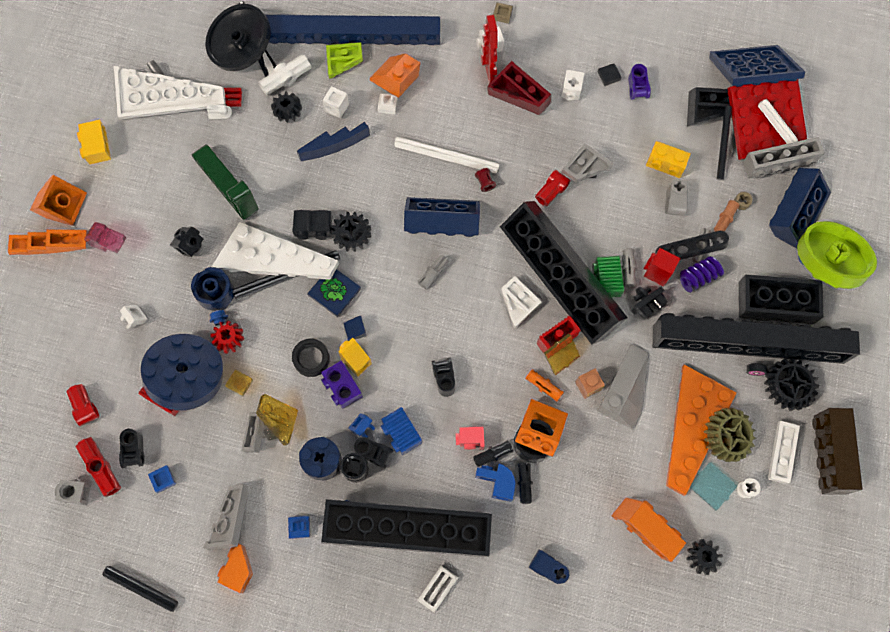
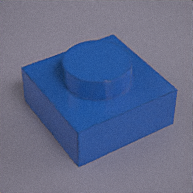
(162, 479)

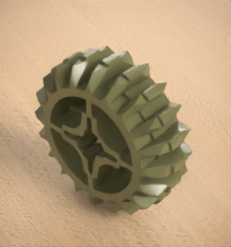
(737, 431)

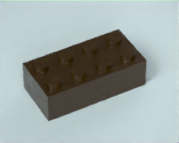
(837, 451)

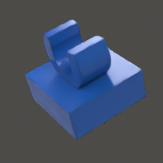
(360, 424)
(299, 527)

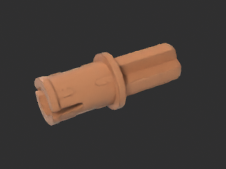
(726, 216)

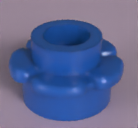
(218, 316)

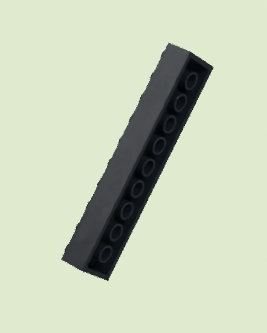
(755, 339)

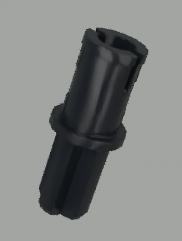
(493, 453)
(525, 483)

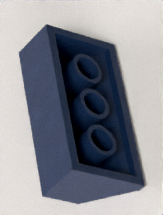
(800, 205)
(442, 216)

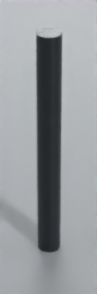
(724, 142)

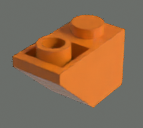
(237, 570)

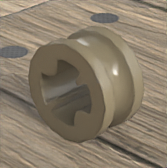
(744, 196)

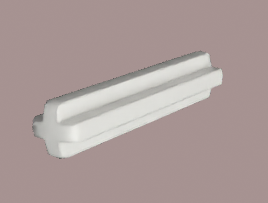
(776, 120)

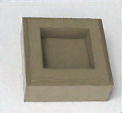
(502, 12)

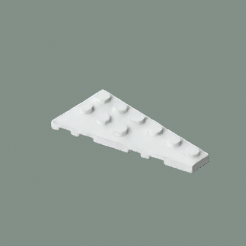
(155, 94)
(269, 255)

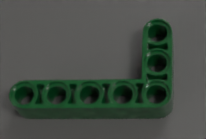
(235, 192)

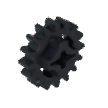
(361, 230)

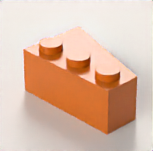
(650, 527)

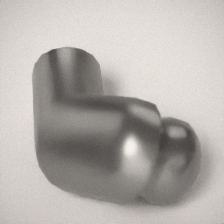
(155, 68)

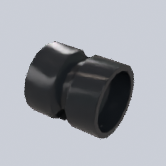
(354, 467)

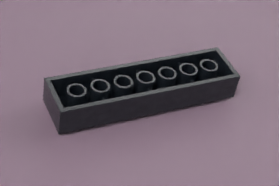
(563, 272)
(406, 528)

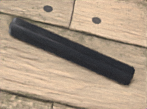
(140, 588)

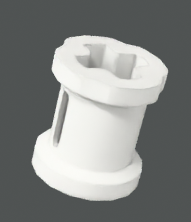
(754, 488)

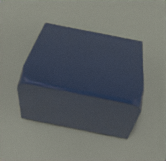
(355, 328)

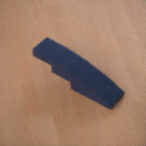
(326, 144)

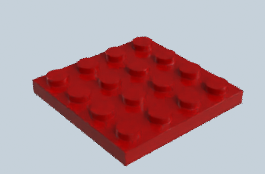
(750, 124)

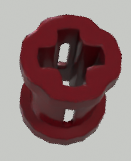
(485, 180)

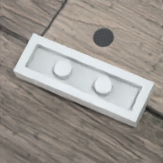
(783, 452)

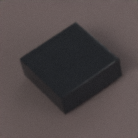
(609, 74)

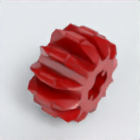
(231, 330)

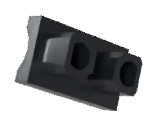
(655, 297)

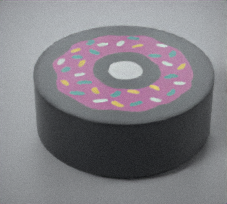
(756, 369)

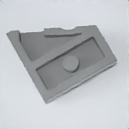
(586, 164)

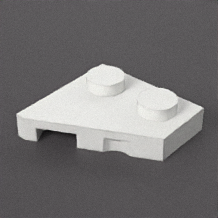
(519, 301)

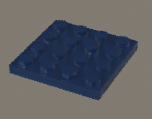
(756, 65)

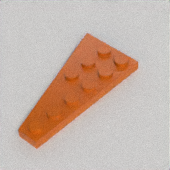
(696, 403)

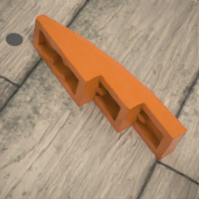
(47, 242)

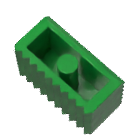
(609, 274)

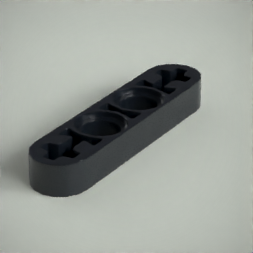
(691, 242)

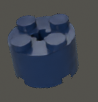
(217, 281)
(309, 455)

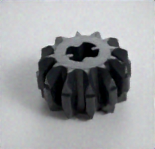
(286, 107)
(711, 559)

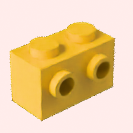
(668, 159)

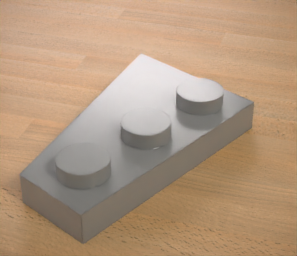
(227, 529)

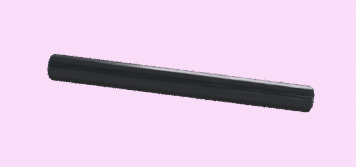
(269, 281)

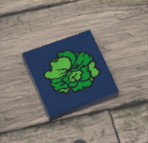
(334, 293)

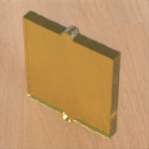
(561, 354)

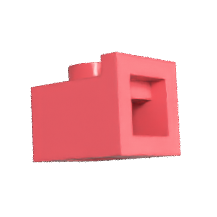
(470, 437)

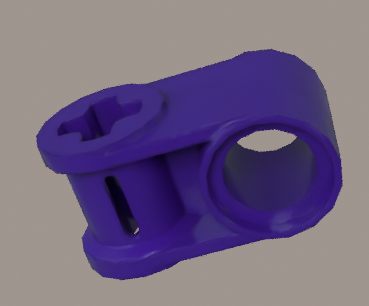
(639, 85)

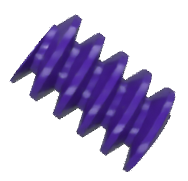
(701, 273)

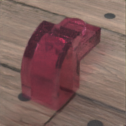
(104, 238)

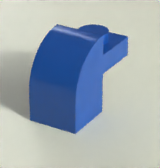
(503, 481)

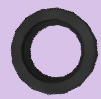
(311, 342)

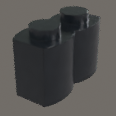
(312, 224)

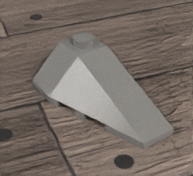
(626, 390)

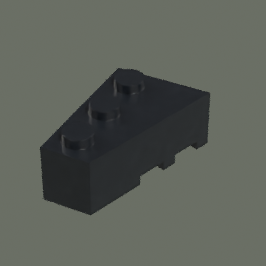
(706, 104)

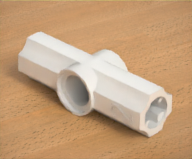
(284, 75)

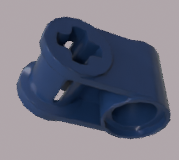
(546, 565)

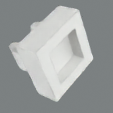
(387, 104)
(133, 316)

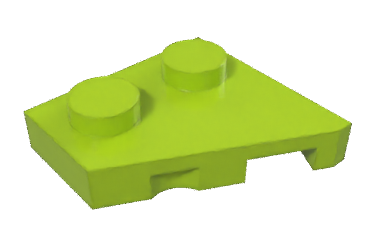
(343, 57)

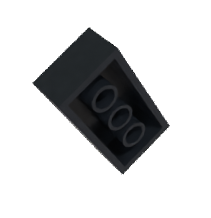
(780, 299)

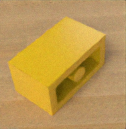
(94, 142)

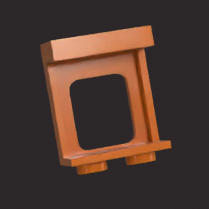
(551, 416)

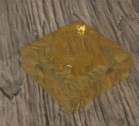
(239, 383)

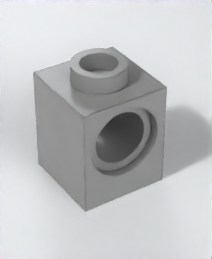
(80, 495)

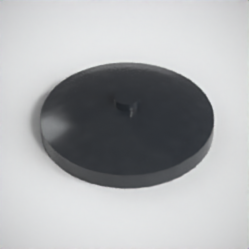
(238, 37)

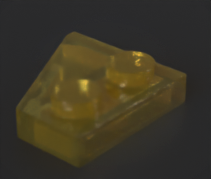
(277, 417)

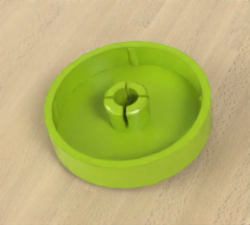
(836, 255)

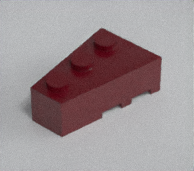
(519, 89)

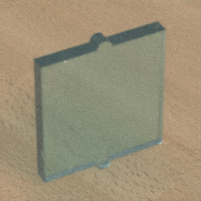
(713, 486)

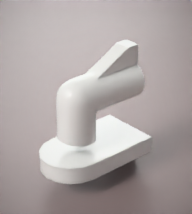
(219, 112)

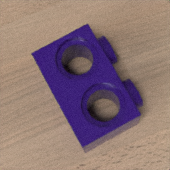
(344, 383)

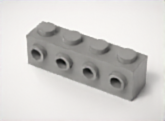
(783, 157)

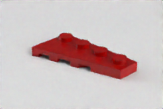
(489, 51)

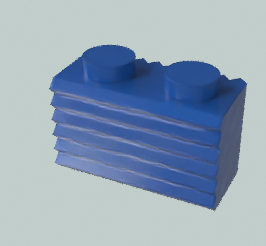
(401, 431)

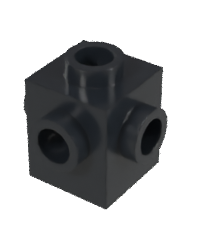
(187, 241)

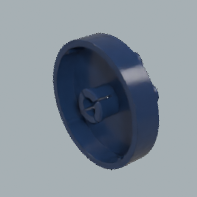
(184, 390)

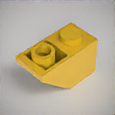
(354, 357)

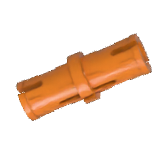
(544, 385)

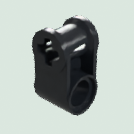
(443, 373)
(131, 450)
(374, 452)

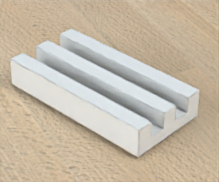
(447, 574)

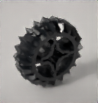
(794, 371)

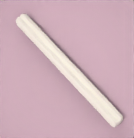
(445, 154)

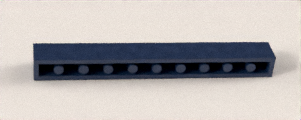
(354, 29)

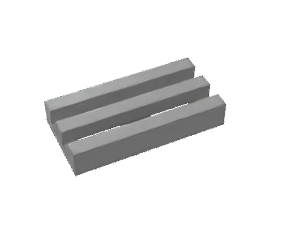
(253, 434)

